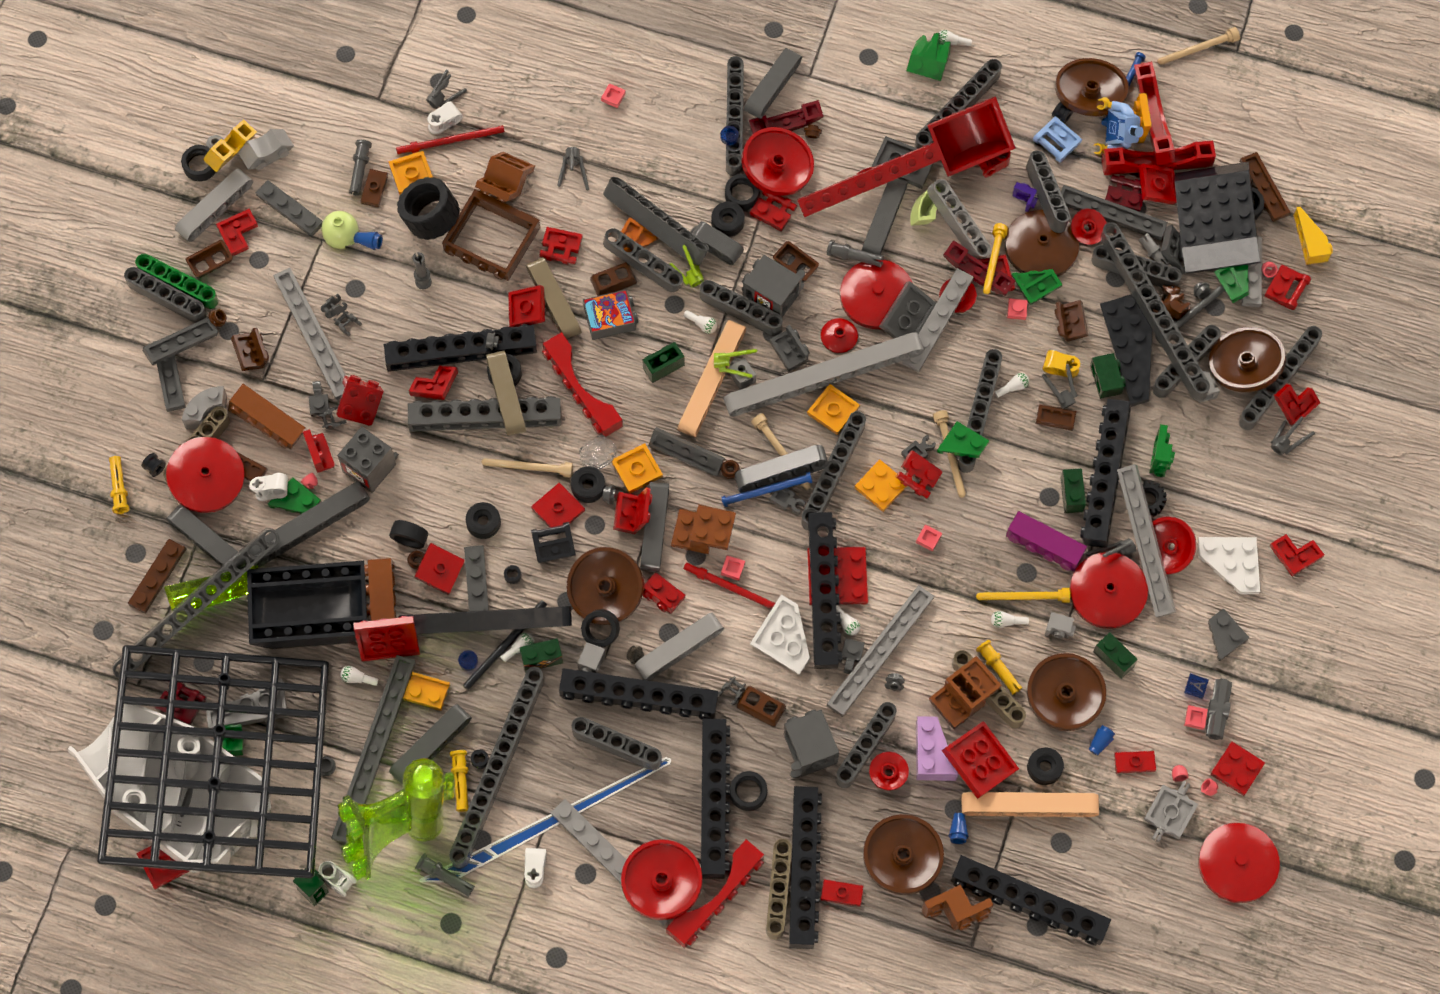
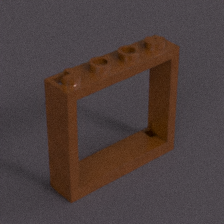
(500, 209)

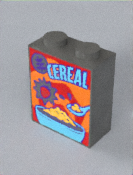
(610, 314)

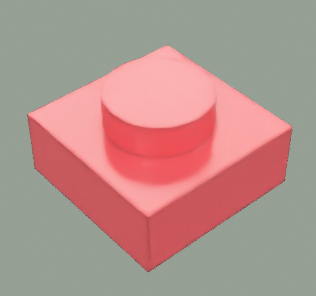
(613, 95)
(1017, 309)
(928, 537)
(733, 567)
(1195, 717)

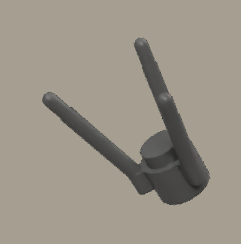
(436, 97)
(572, 158)
(1065, 398)
(1281, 444)
(1124, 548)

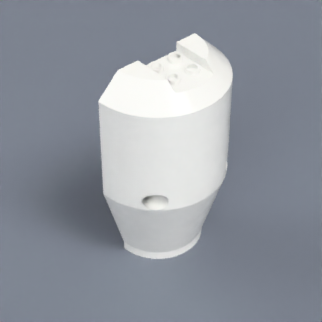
(95, 763)

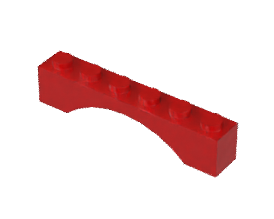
(1159, 132)
(1126, 161)
(602, 414)
(688, 925)

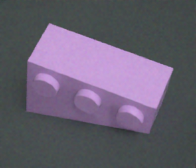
(930, 760)

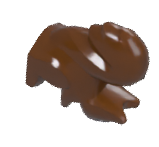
(1174, 302)

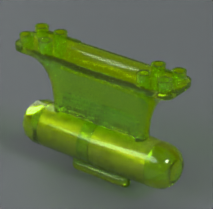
(413, 810)

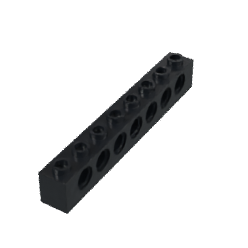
(453, 355)
(1112, 410)
(818, 522)
(630, 686)
(710, 729)
(804, 796)
(1042, 898)

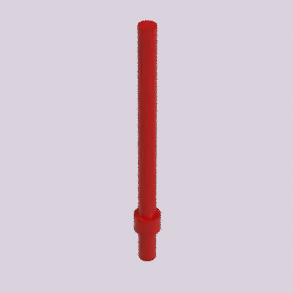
(414, 147)
(703, 573)

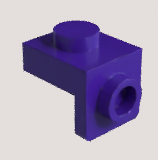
(1026, 193)

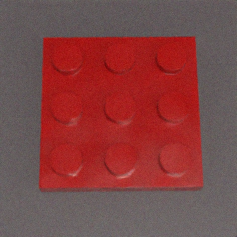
(851, 575)
(386, 638)
(980, 759)

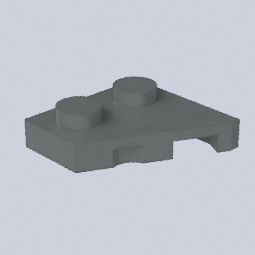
(1172, 248)
(1226, 634)

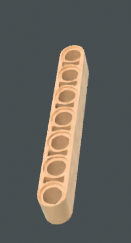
(710, 381)
(1031, 804)

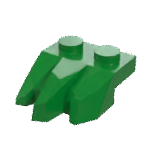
(929, 57)

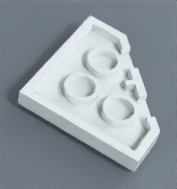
(1233, 560)
(783, 636)

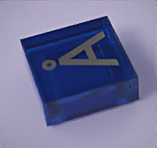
(1196, 686)

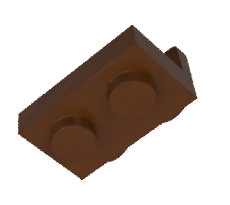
(1071, 320)
(250, 350)

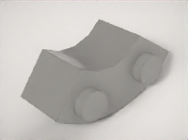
(266, 149)
(201, 406)

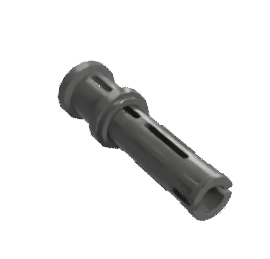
(361, 159)
(845, 252)
(421, 273)
(436, 870)

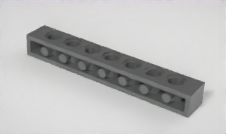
(475, 420)

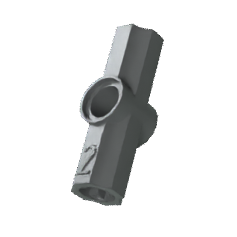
(1218, 709)

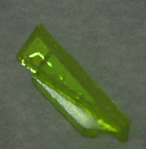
(178, 592)

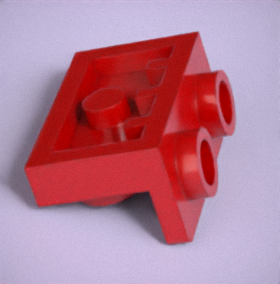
(319, 451)
(663, 593)

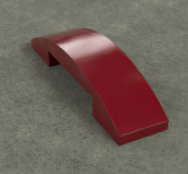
(790, 120)
(960, 259)

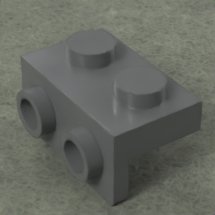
(790, 348)

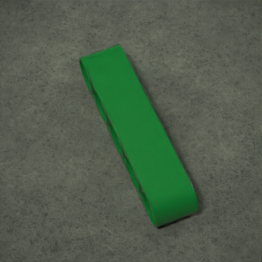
(186, 281)

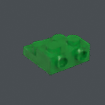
(1162, 453)

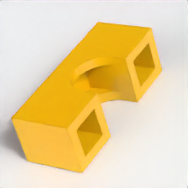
(226, 149)

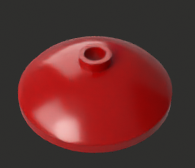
(1175, 531)

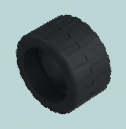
(419, 195)

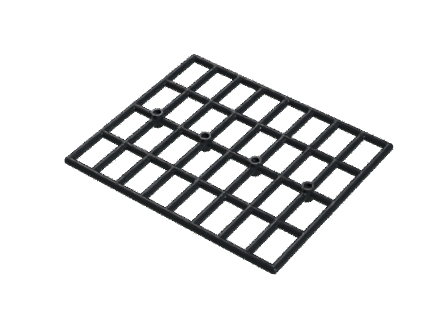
(214, 784)

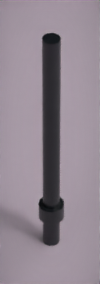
(497, 653)

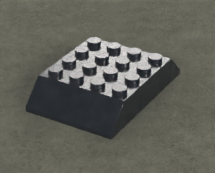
(1217, 218)
(306, 604)

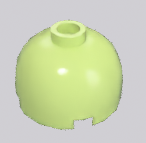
(339, 229)

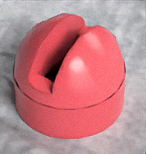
(1267, 272)
(309, 481)
(1179, 773)
(1209, 787)

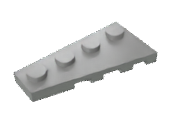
(257, 698)

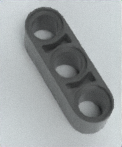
(719, 243)

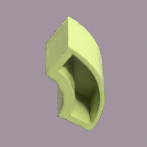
(923, 210)

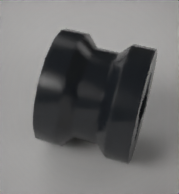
(1062, 112)
(153, 464)

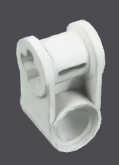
(443, 118)
(271, 486)
(534, 864)
(339, 880)

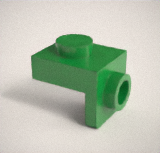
(232, 745)

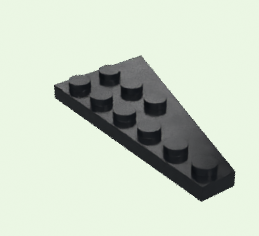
(1132, 344)

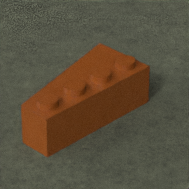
(265, 417)
(380, 588)

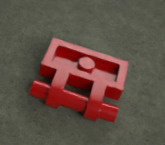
(772, 215)
(561, 240)
(921, 469)

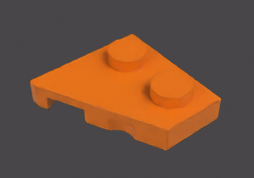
(637, 233)

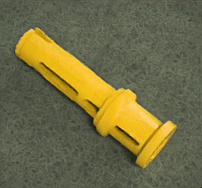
(118, 492)
(994, 659)
(459, 771)

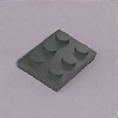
(892, 149)
(908, 312)

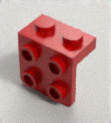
(359, 400)
(632, 511)

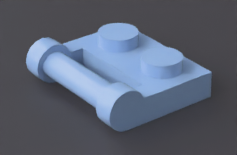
(1061, 135)

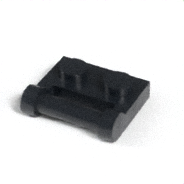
(556, 548)

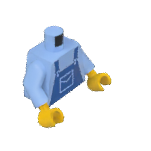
(1122, 125)

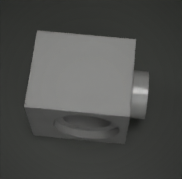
(591, 658)

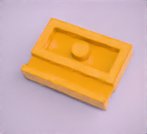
(426, 691)

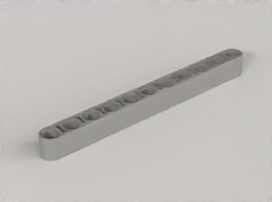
(823, 374)

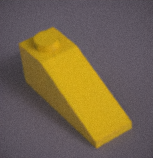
(1313, 241)

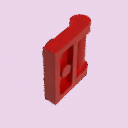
(1281, 284)

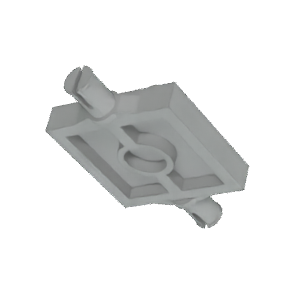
(1171, 811)

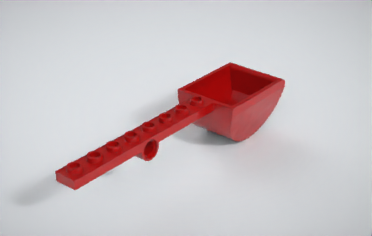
(957, 141)

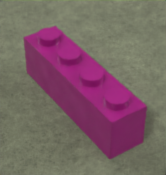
(1045, 541)

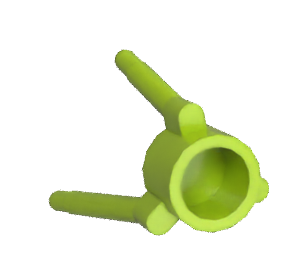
(694, 275)
(722, 360)

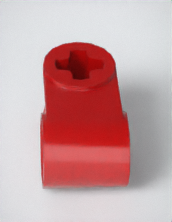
(995, 164)

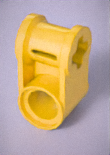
(1056, 363)

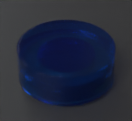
(729, 135)
(468, 660)

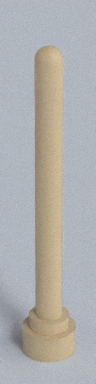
(1232, 35)
(941, 419)
(760, 422)
(564, 469)

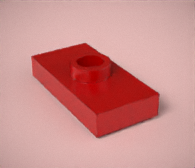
(1135, 762)
(842, 893)

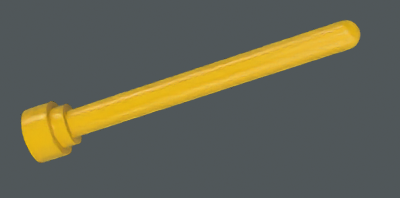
(999, 232)
(1061, 595)

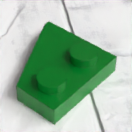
(1234, 281)
(1037, 284)
(963, 442)
(298, 498)

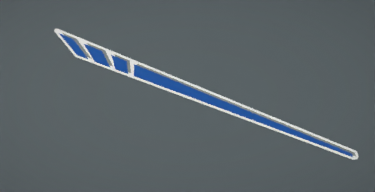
(529, 832)

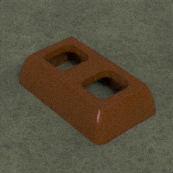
(206, 255)
(800, 258)
(616, 284)
(757, 710)

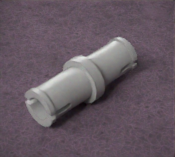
(1153, 250)

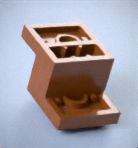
(504, 176)
(703, 529)
(965, 692)
(957, 908)

